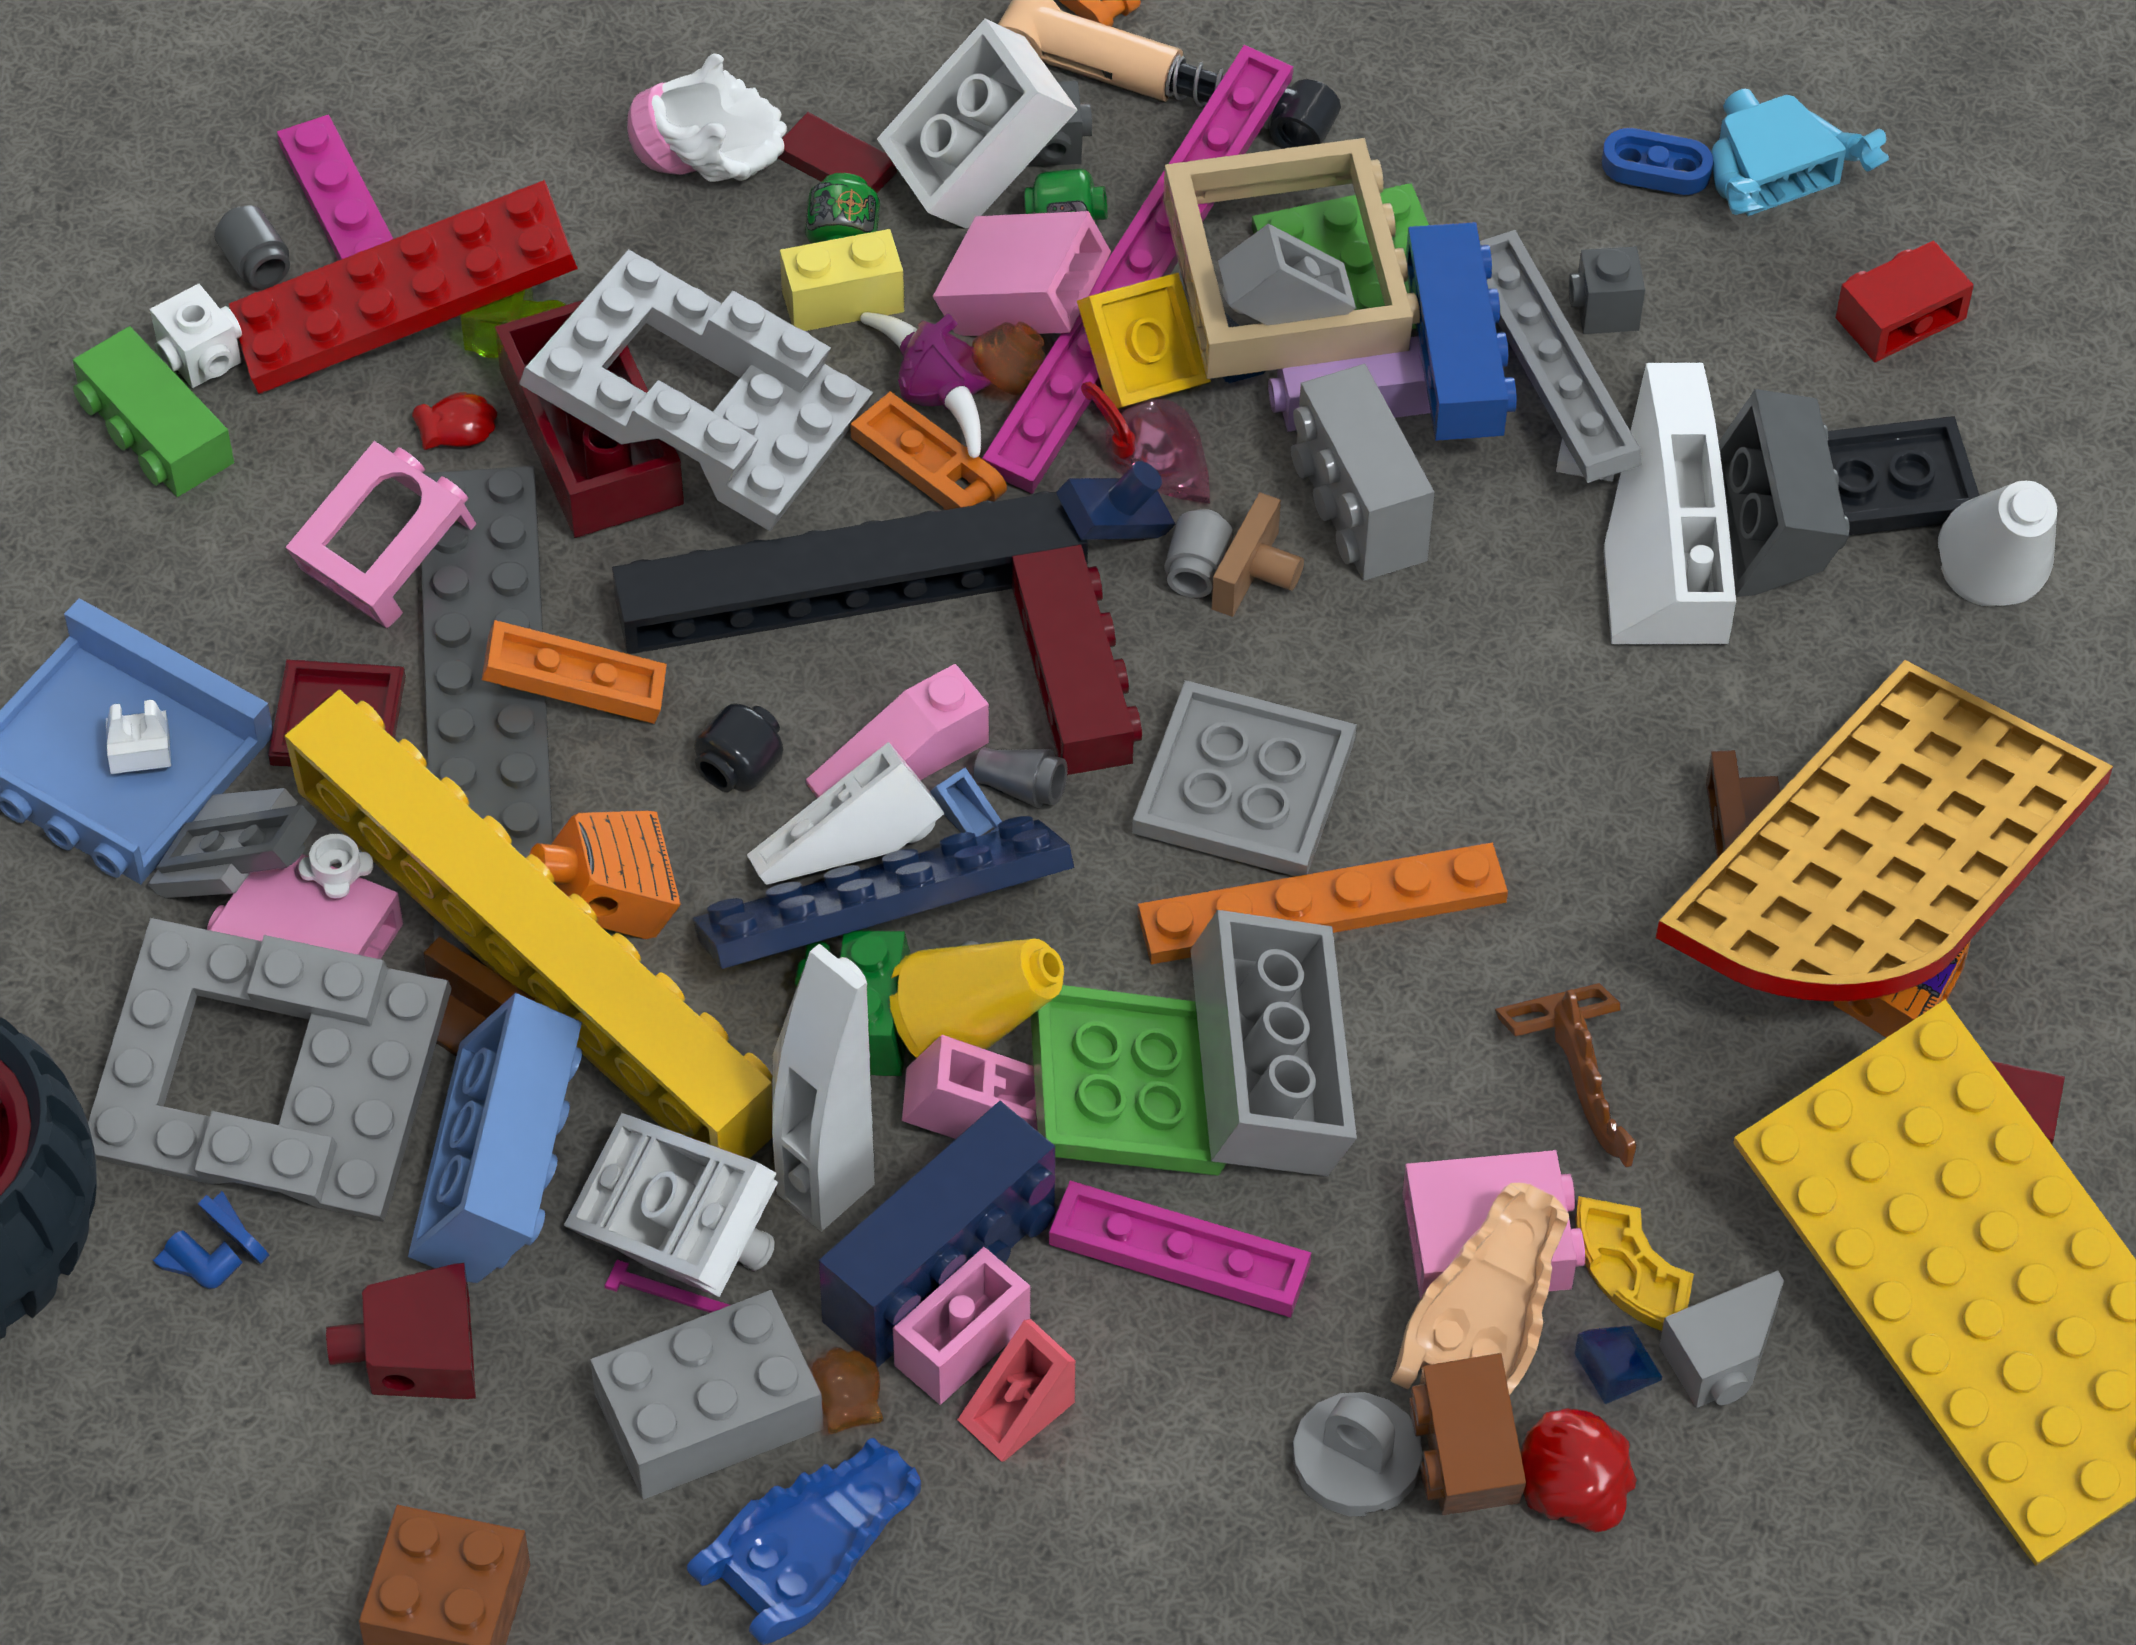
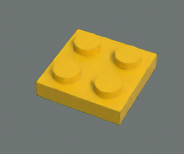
(1143, 340)

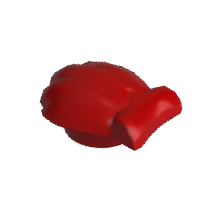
(455, 421)

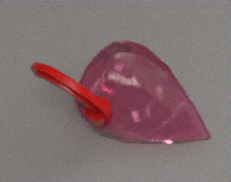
(1159, 435)

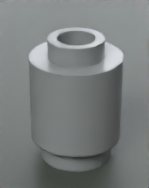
(1197, 551)

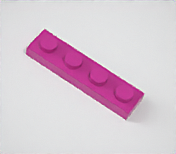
(333, 186)
(1180, 1248)

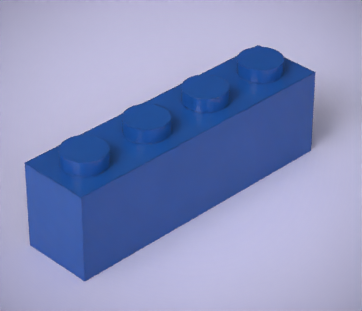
(1458, 331)

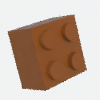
(1469, 1433)
(445, 1581)

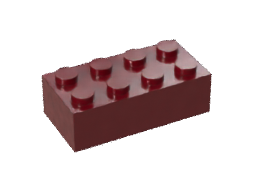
(589, 472)

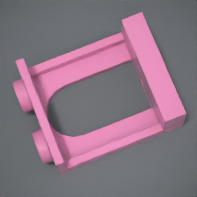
(374, 591)

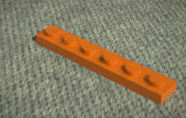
(1335, 898)

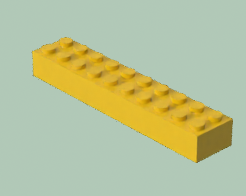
(528, 928)

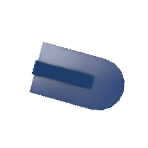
(188, 1258)

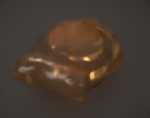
(848, 1389)

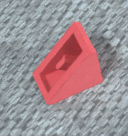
(1021, 1392)

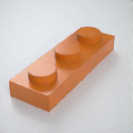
(574, 671)

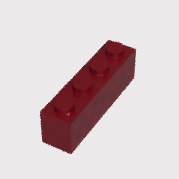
(1074, 659)

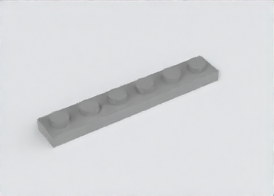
(1558, 364)

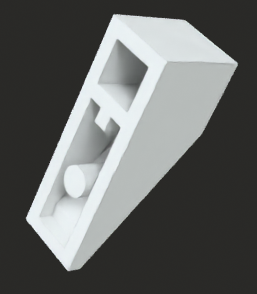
(857, 819)

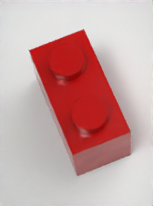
(1904, 300)

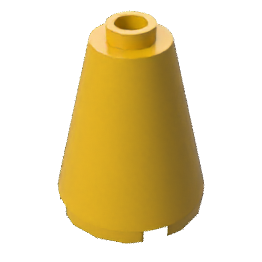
(973, 991)

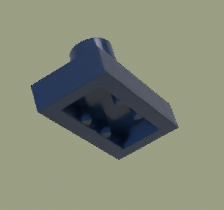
(1117, 506)

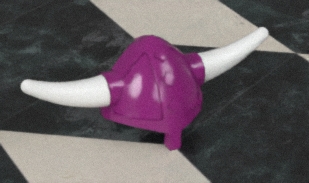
(936, 370)

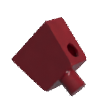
(413, 1336)

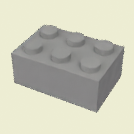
(1362, 473)
(707, 1394)

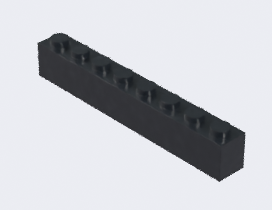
(834, 572)

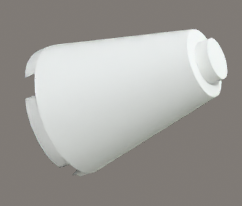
(2000, 544)

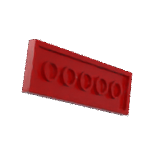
(402, 286)

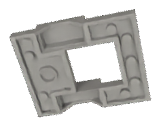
(763, 434)
(350, 1087)

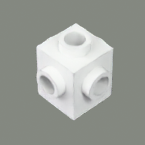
(196, 335)

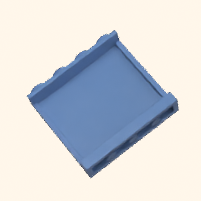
(57, 743)

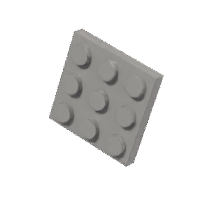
(1244, 779)

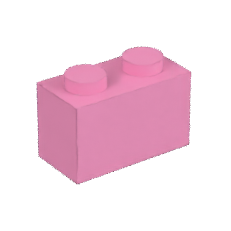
(961, 1325)

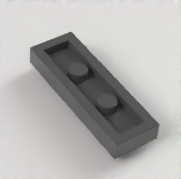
(269, 841)

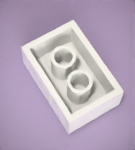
(976, 124)

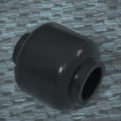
(738, 747)

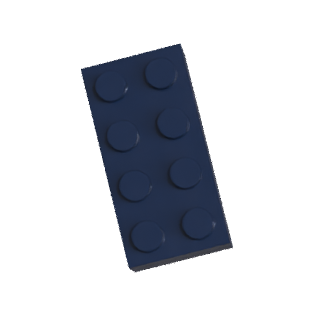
(973, 1195)

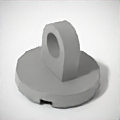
(1357, 1454)

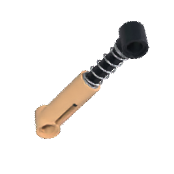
(1158, 70)

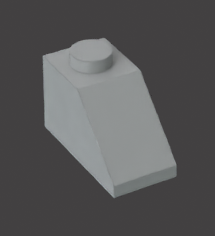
(1284, 279)
(1722, 1340)

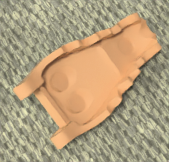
(1490, 1291)

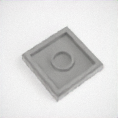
(219, 878)

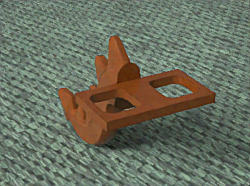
(1573, 1036)

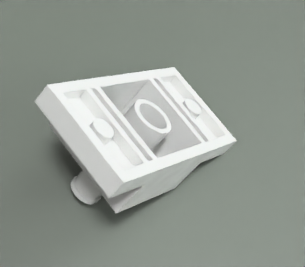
(676, 1205)

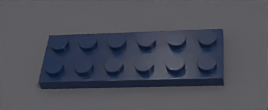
(867, 897)

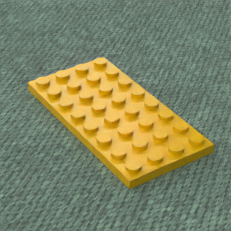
(1970, 1269)

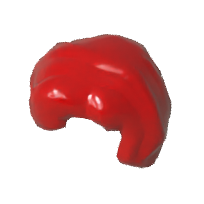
(1577, 1469)

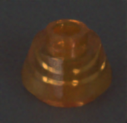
(1009, 355)

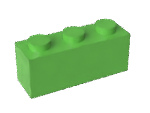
(151, 412)

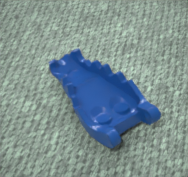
(804, 1540)

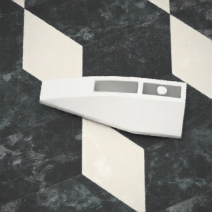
(1670, 520)
(824, 1092)

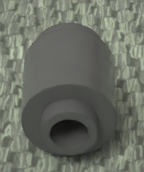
(253, 246)

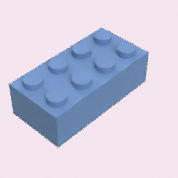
(497, 1139)

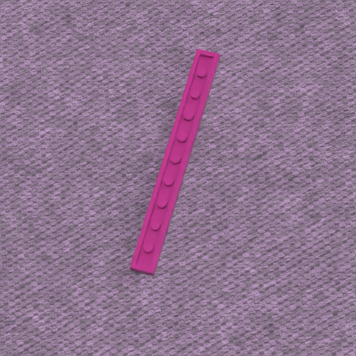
(1145, 252)

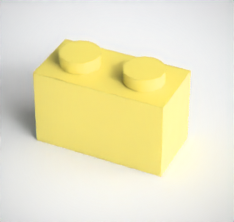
(842, 279)

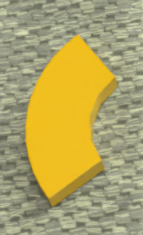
(1626, 1264)

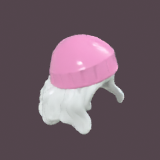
(705, 126)

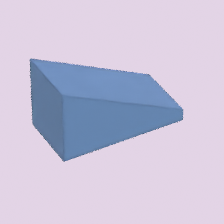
(965, 804)

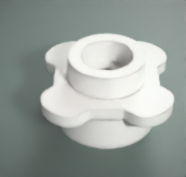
(330, 851)

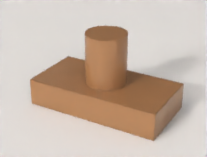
(1254, 557)

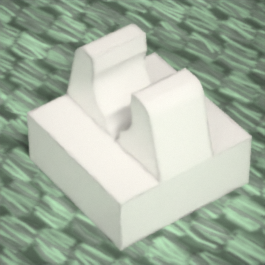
(137, 739)

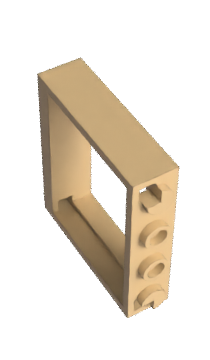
(1299, 343)

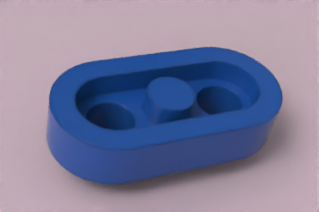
(1657, 161)

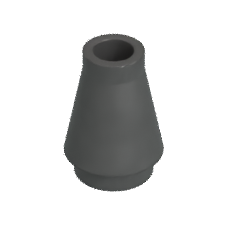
(1025, 774)

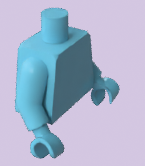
(1782, 152)

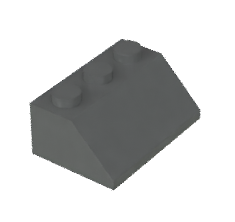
(1780, 492)

